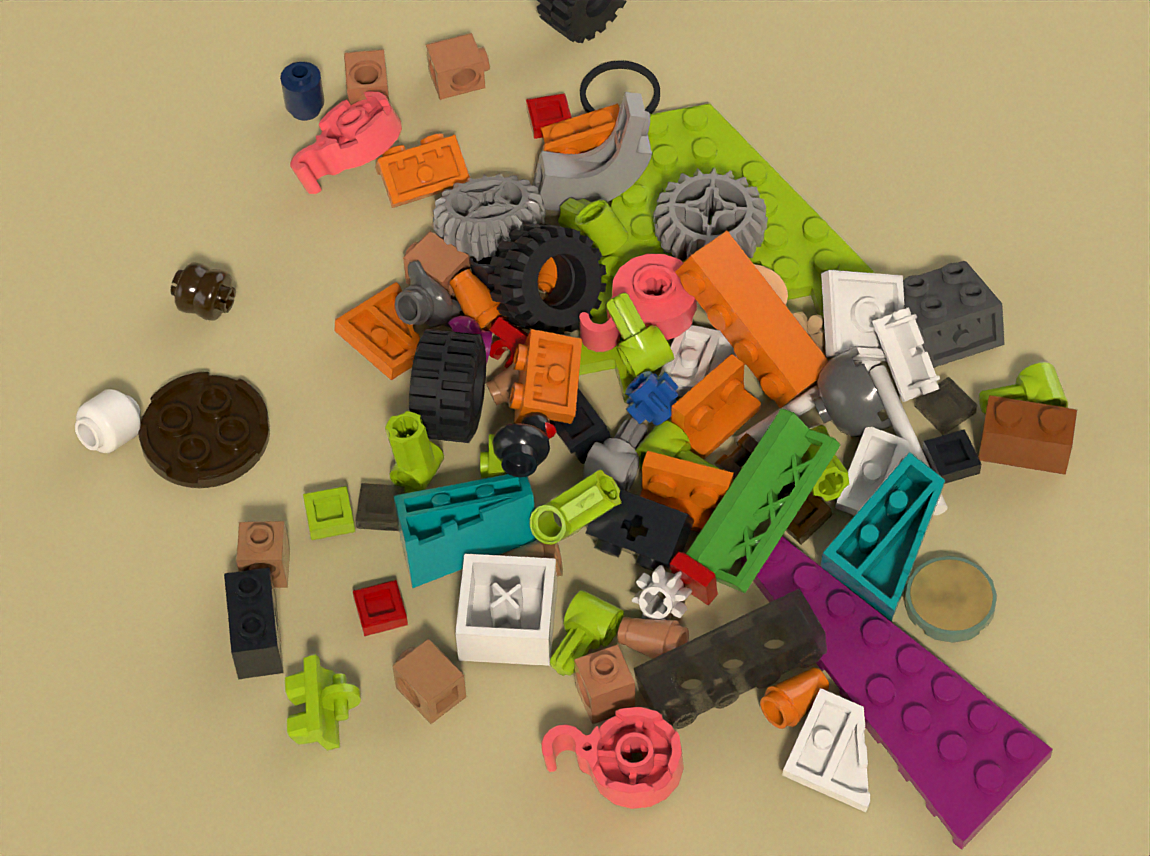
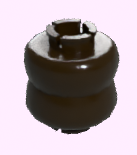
(203, 291)

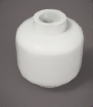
(107, 421)

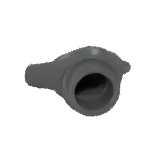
(425, 300)

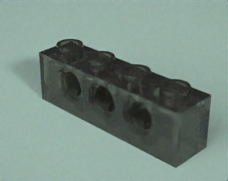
(741, 639)

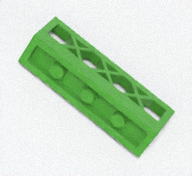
(755, 499)

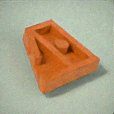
(379, 333)

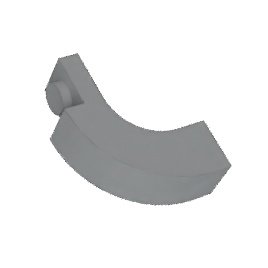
(604, 170)

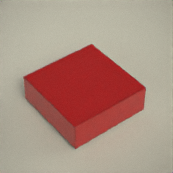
(547, 111)
(695, 577)
(380, 608)

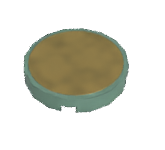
(950, 599)

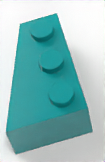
(462, 519)
(885, 536)

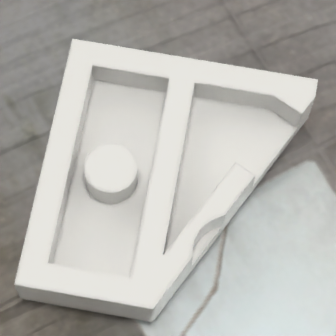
(696, 355)

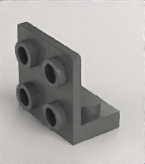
(954, 312)

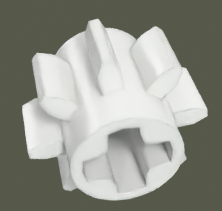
(670, 586)

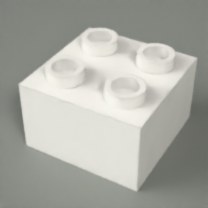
(506, 609)

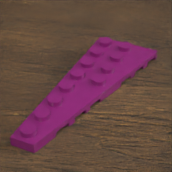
(933, 723)

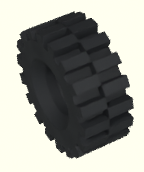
(579, 17)

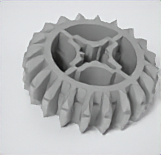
(685, 211)
(484, 213)

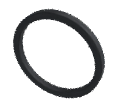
(620, 65)

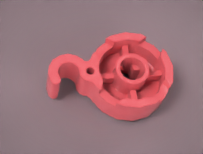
(348, 139)
(655, 294)
(607, 748)

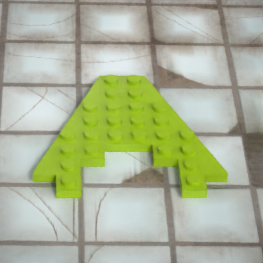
(796, 239)

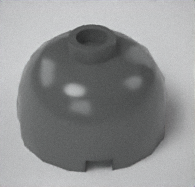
(849, 396)

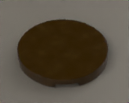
(204, 430)

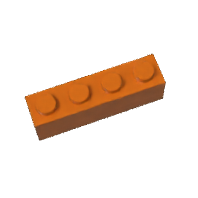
(752, 319)

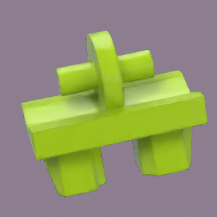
(326, 701)

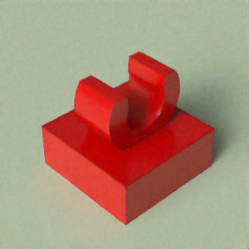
(510, 337)

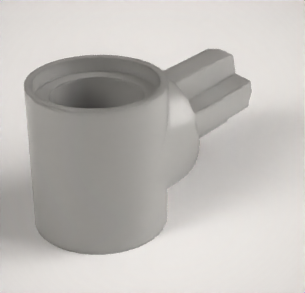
(618, 454)

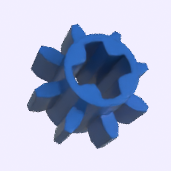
(651, 397)

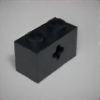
(665, 537)
(253, 623)

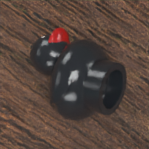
(524, 444)

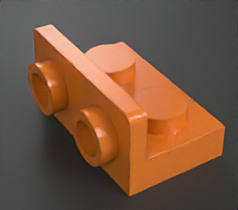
(581, 132)
(422, 169)
(547, 376)
(715, 407)
(684, 486)

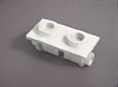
(905, 354)

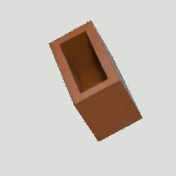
(1027, 434)

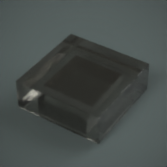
(946, 406)
(377, 507)

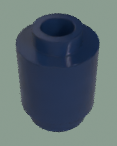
(302, 90)

